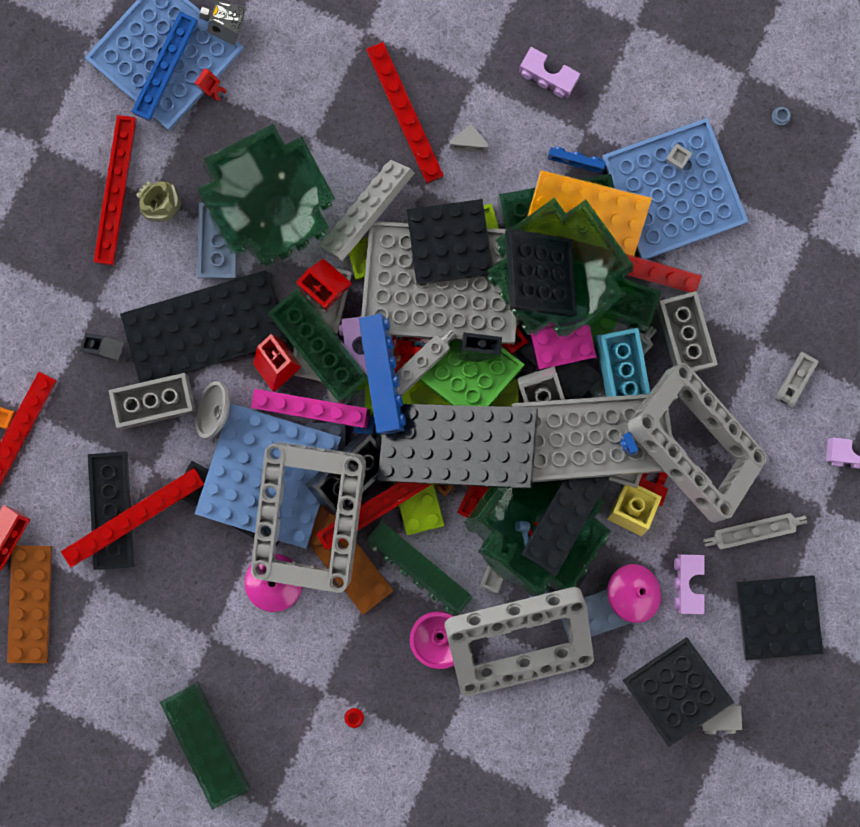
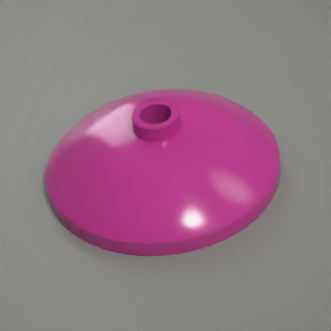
(625, 594)
(267, 597)
(425, 643)

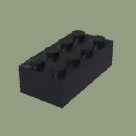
(574, 377)
(326, 485)

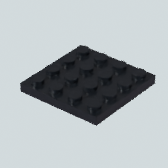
(449, 241)
(540, 273)
(779, 617)
(678, 691)

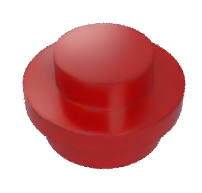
(354, 717)

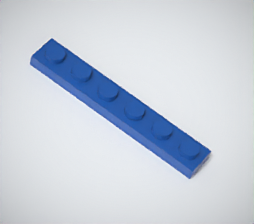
(164, 66)

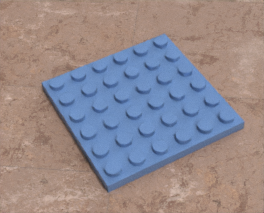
(134, 43)
(685, 202)
(236, 474)

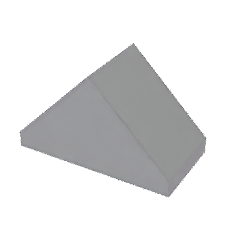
(469, 140)

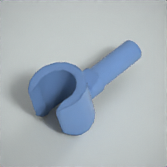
(524, 527)

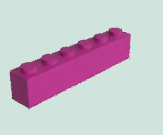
(310, 408)

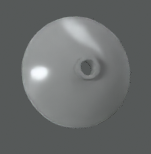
(212, 410)

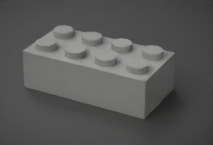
(686, 332)
(541, 386)
(152, 401)

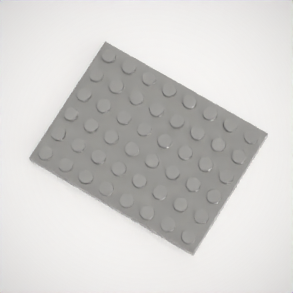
(430, 308)

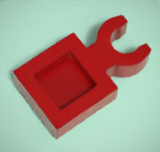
(208, 84)

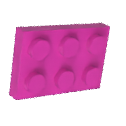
(557, 351)

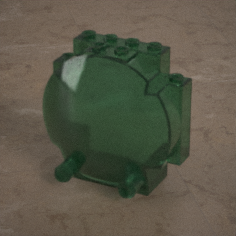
(266, 196)
(596, 261)
(502, 545)

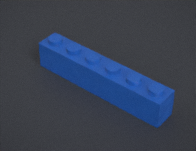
(381, 374)

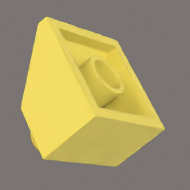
(634, 509)

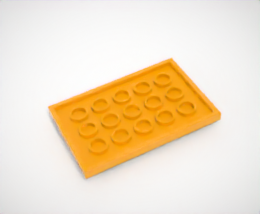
(618, 209)

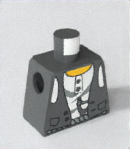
(224, 20)

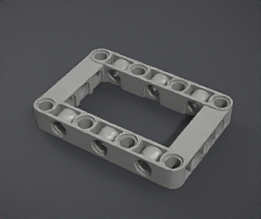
(671, 457)
(345, 523)
(512, 616)

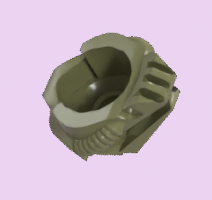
(159, 201)

